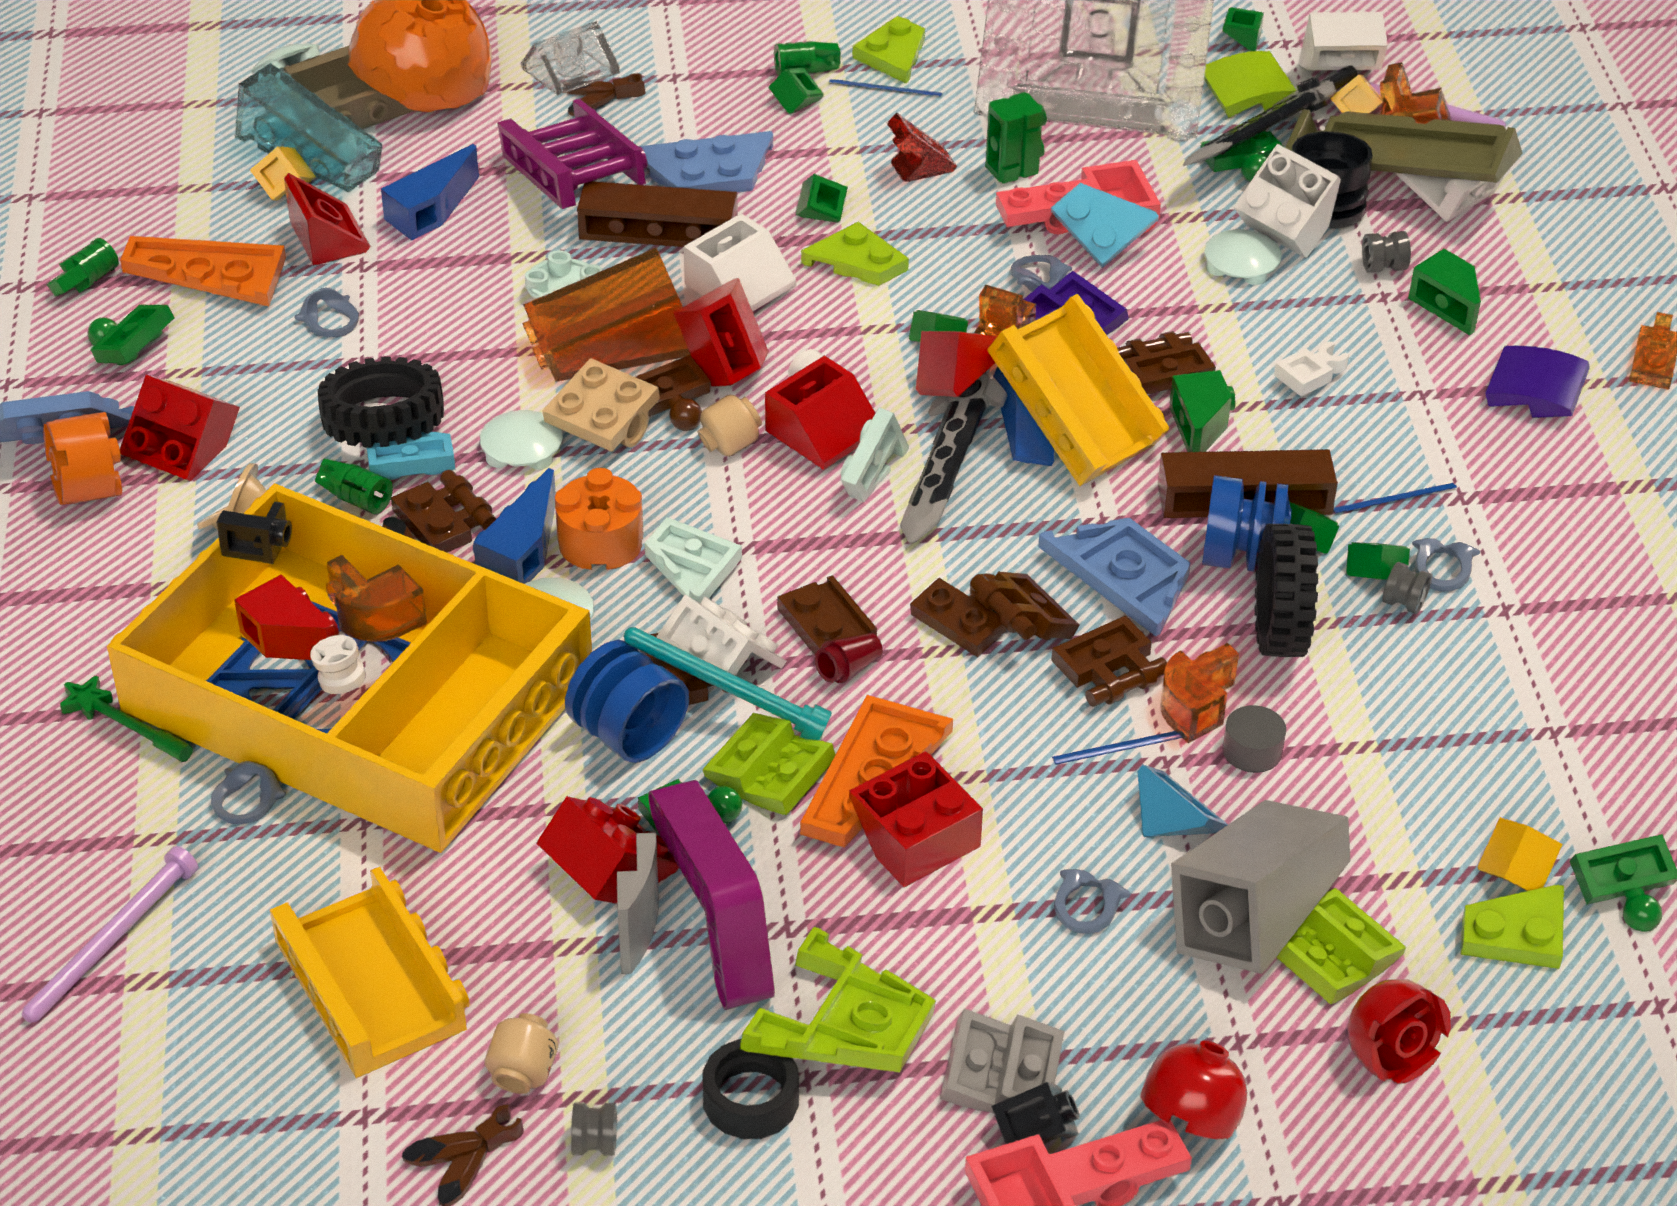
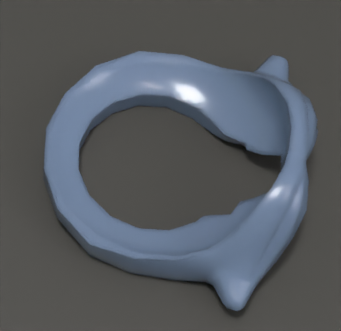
(1030, 280)
(309, 312)
(1460, 550)
(235, 780)
(1112, 894)

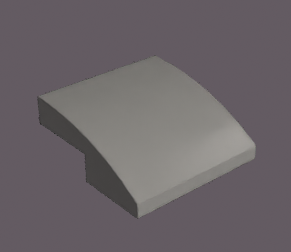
(638, 903)
(998, 1059)

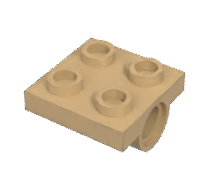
(603, 406)

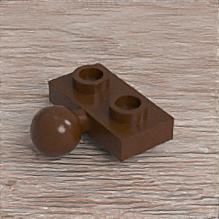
(678, 386)
(958, 616)

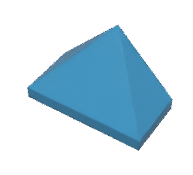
(1171, 809)

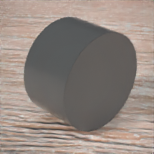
(1254, 738)

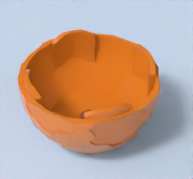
(422, 52)

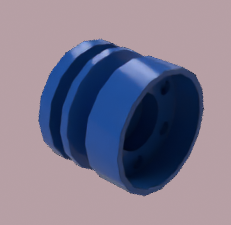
(1240, 522)
(626, 701)

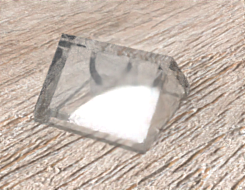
(571, 59)

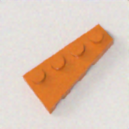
(215, 267)
(876, 742)

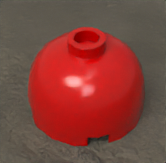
(1397, 1029)
(1198, 1087)

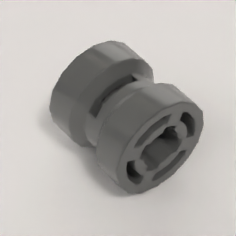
(1383, 252)

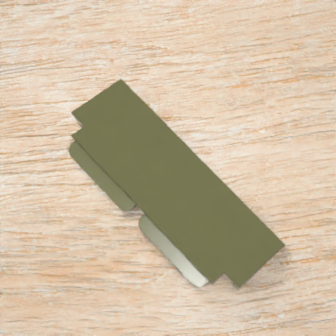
(1427, 149)

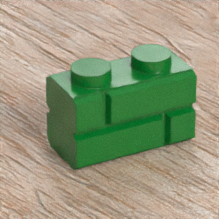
(1014, 137)

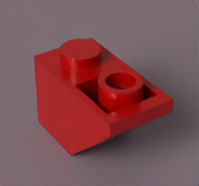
(282, 620)

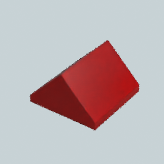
(322, 223)
(951, 361)

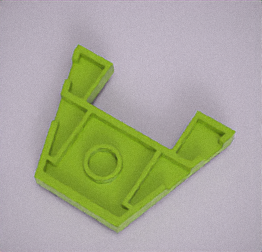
(862, 1023)

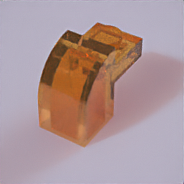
(1401, 101)
(1001, 310)
(375, 607)
(1195, 691)

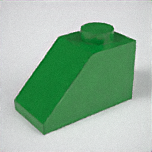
(1447, 289)
(1201, 408)

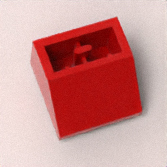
(723, 334)
(818, 412)
(177, 428)
(917, 818)
(598, 842)

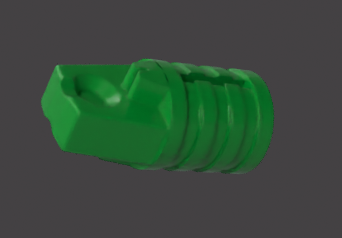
(810, 55)
(85, 267)
(347, 484)

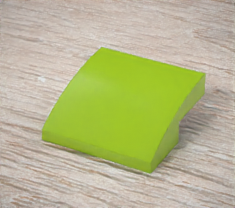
(1246, 81)
(769, 763)
(1339, 948)

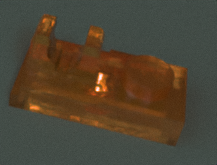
(1655, 354)

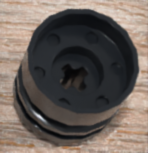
(1347, 158)

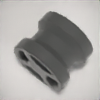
(1407, 587)
(594, 1128)

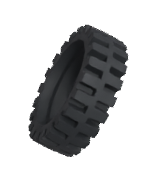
(386, 422)
(1286, 590)

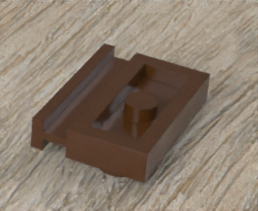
(823, 613)

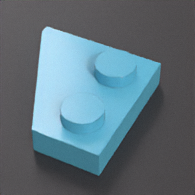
(1102, 221)
(425, 455)

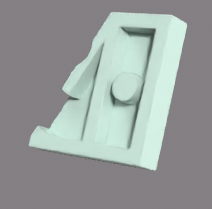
(878, 442)
(691, 557)

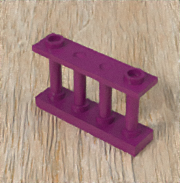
(555, 174)

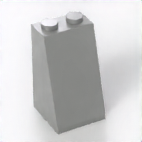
(1256, 883)

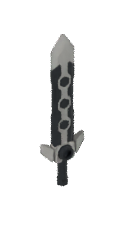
(1309, 96)
(948, 451)

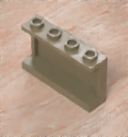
(342, 90)

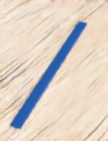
(886, 87)
(1394, 497)
(1116, 747)

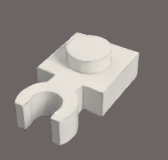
(1310, 371)

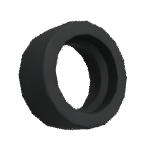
(749, 1120)

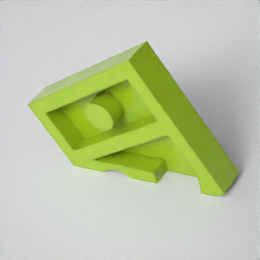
(892, 48)
(858, 254)
(1517, 928)

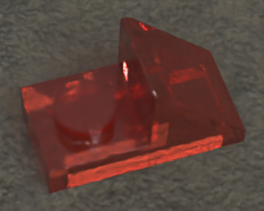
(919, 153)

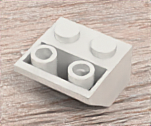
(1344, 40)
(1290, 200)
(738, 251)

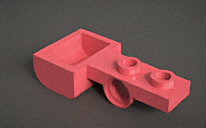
(1034, 203)
(1096, 1171)

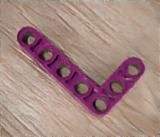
(723, 887)

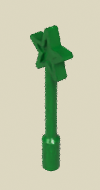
(91, 698)

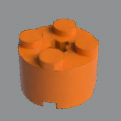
(82, 458)
(599, 520)

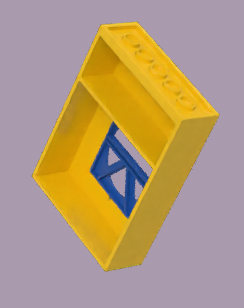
(427, 734)

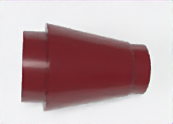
(845, 657)

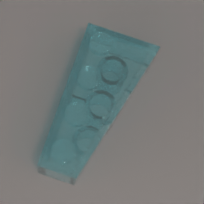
(286, 114)

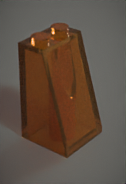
(611, 316)

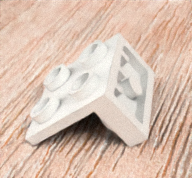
(1449, 195)
(716, 635)

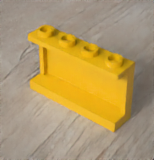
(1079, 390)
(372, 975)

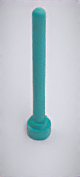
(807, 720)

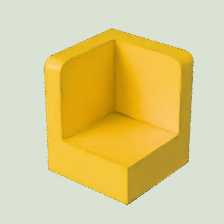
(1357, 97)
(275, 166)
(1519, 855)

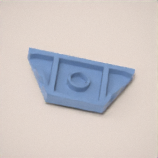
(710, 163)
(26, 417)
(1124, 567)

